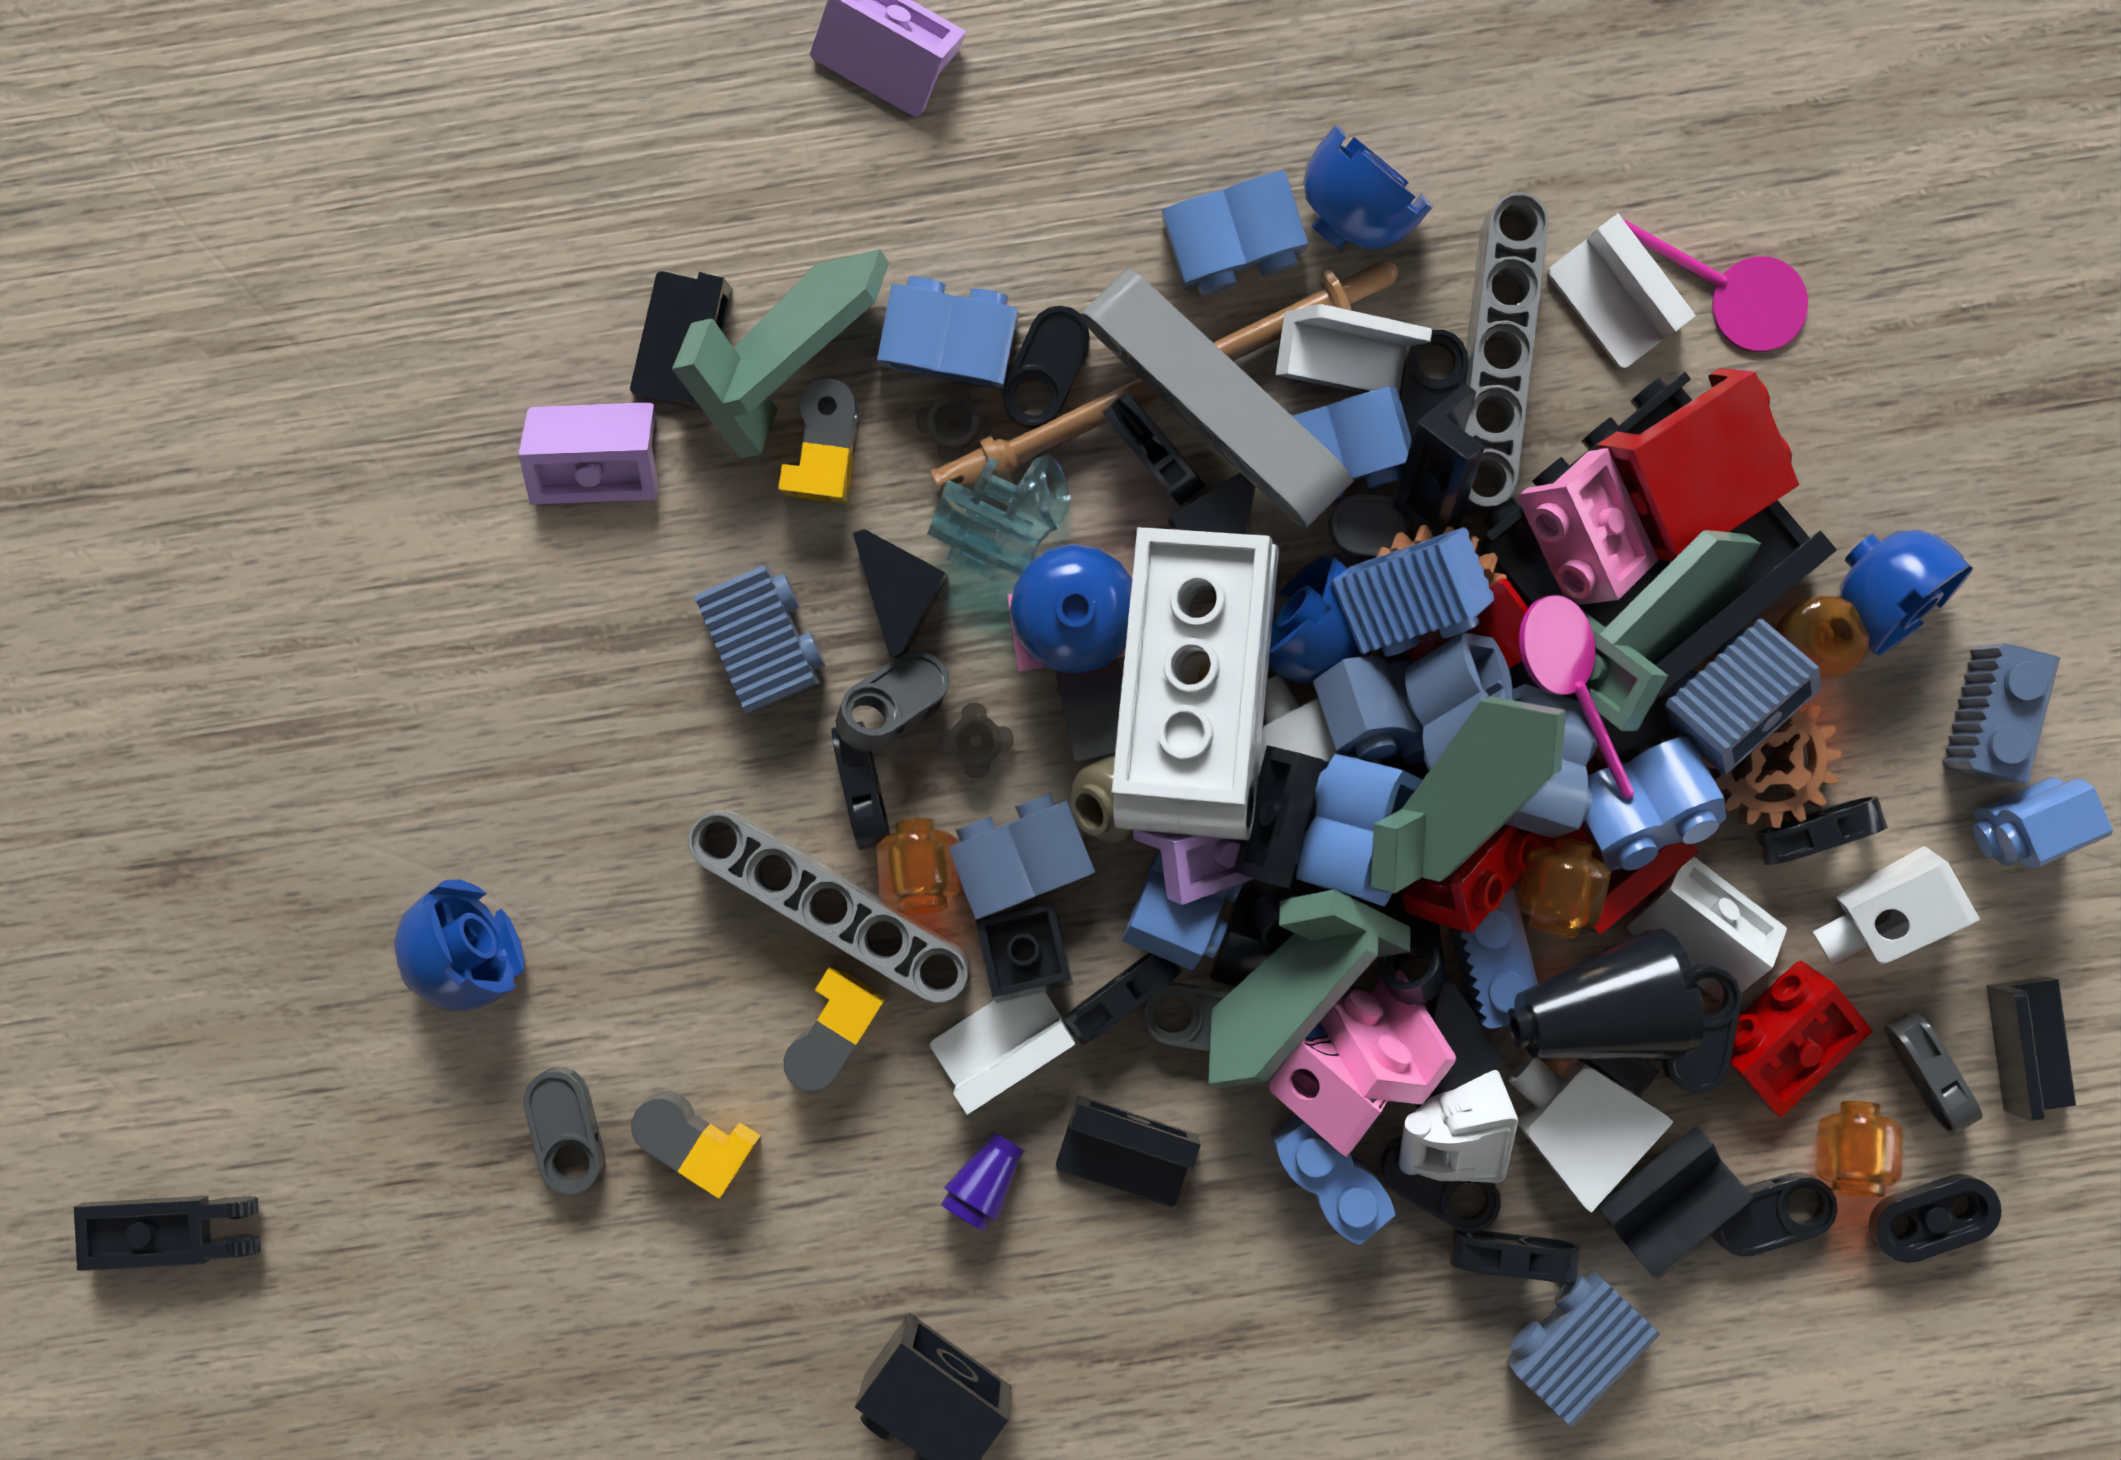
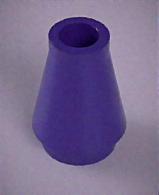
(983, 1182)

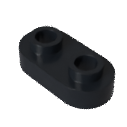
(1932, 1224)

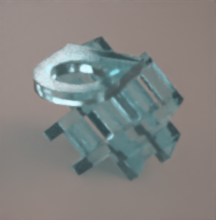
(1025, 524)

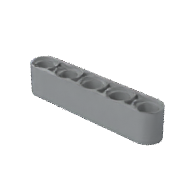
(1509, 323)
(1216, 398)
(798, 904)

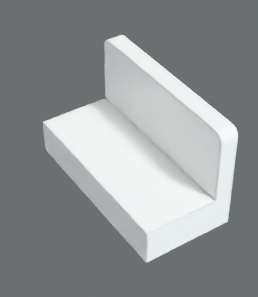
(1620, 293)
(1345, 348)
(1713, 925)
(1000, 1046)

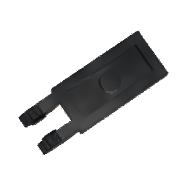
(159, 1232)

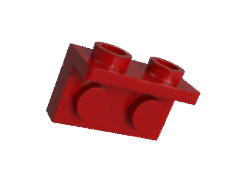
(1476, 885)
(1795, 1036)

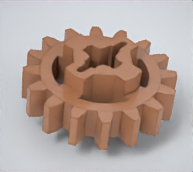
(1789, 774)

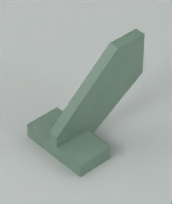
(737, 381)
(1679, 598)
(1470, 792)
(1297, 984)

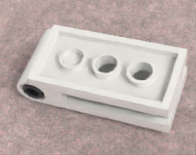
(1194, 749)

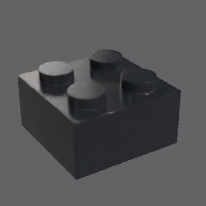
(1024, 952)

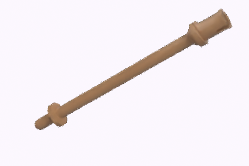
(1089, 416)

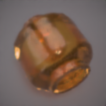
(1840, 629)
(917, 867)
(1563, 887)
(1859, 1150)

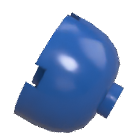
(1359, 195)
(1900, 582)
(1072, 608)
(1311, 626)
(456, 949)

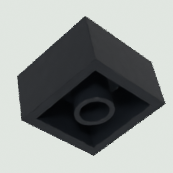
(932, 1396)

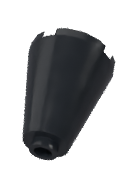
(1614, 1005)

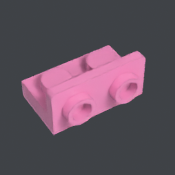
(1589, 530)
(1388, 1045)

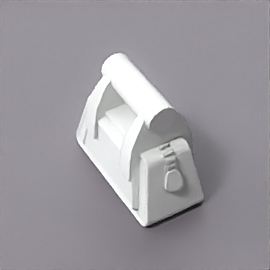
(1462, 1133)

